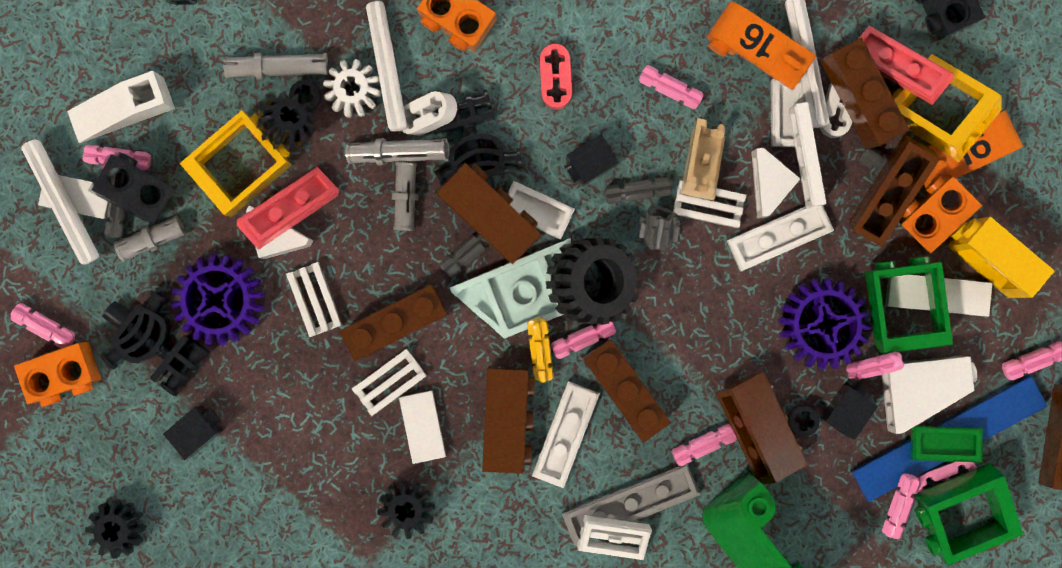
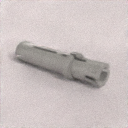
(277, 65)
(390, 151)

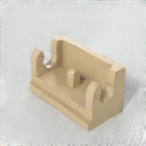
(703, 161)

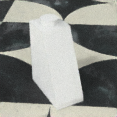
(925, 389)

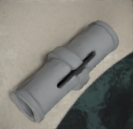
(405, 196)
(149, 238)

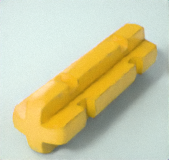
(540, 349)

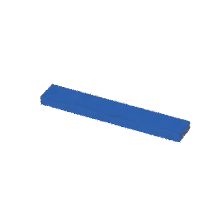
(991, 414)

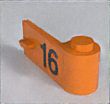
(760, 44)
(995, 142)

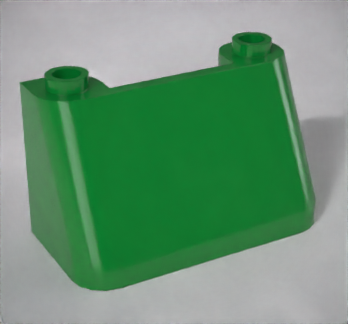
(737, 521)

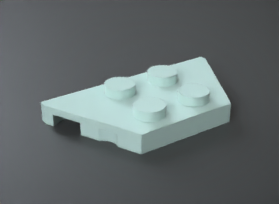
(512, 292)

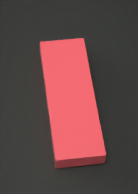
(906, 66)
(287, 208)

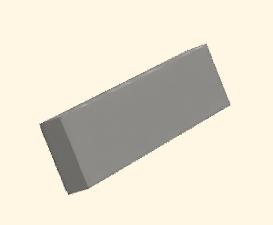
(636, 499)

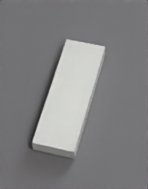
(807, 155)
(779, 236)
(962, 295)
(565, 434)

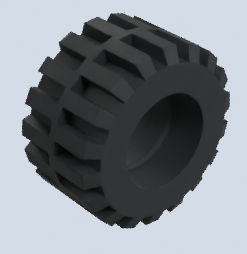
(617, 280)

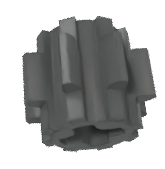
(659, 228)

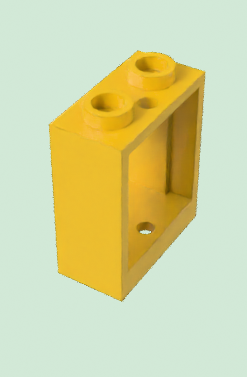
(971, 127)
(208, 183)
(1000, 258)

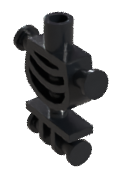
(472, 140)
(134, 324)

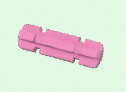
(671, 87)
(95, 155)
(42, 326)
(582, 339)
(1033, 361)
(875, 366)
(704, 445)
(901, 506)

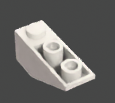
(121, 106)

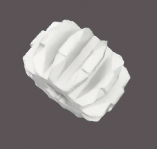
(343, 98)

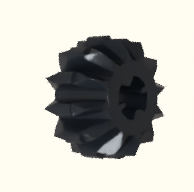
(285, 121)
(400, 498)
(125, 538)

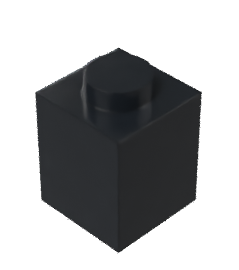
(590, 161)
(849, 410)
(194, 431)

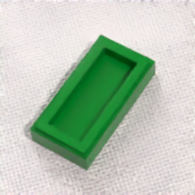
(946, 444)

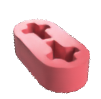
(547, 77)

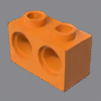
(452, 20)
(944, 219)
(57, 368)

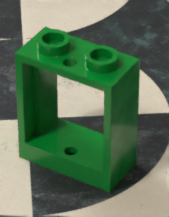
(938, 306)
(957, 490)

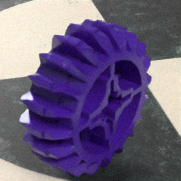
(207, 289)
(829, 339)

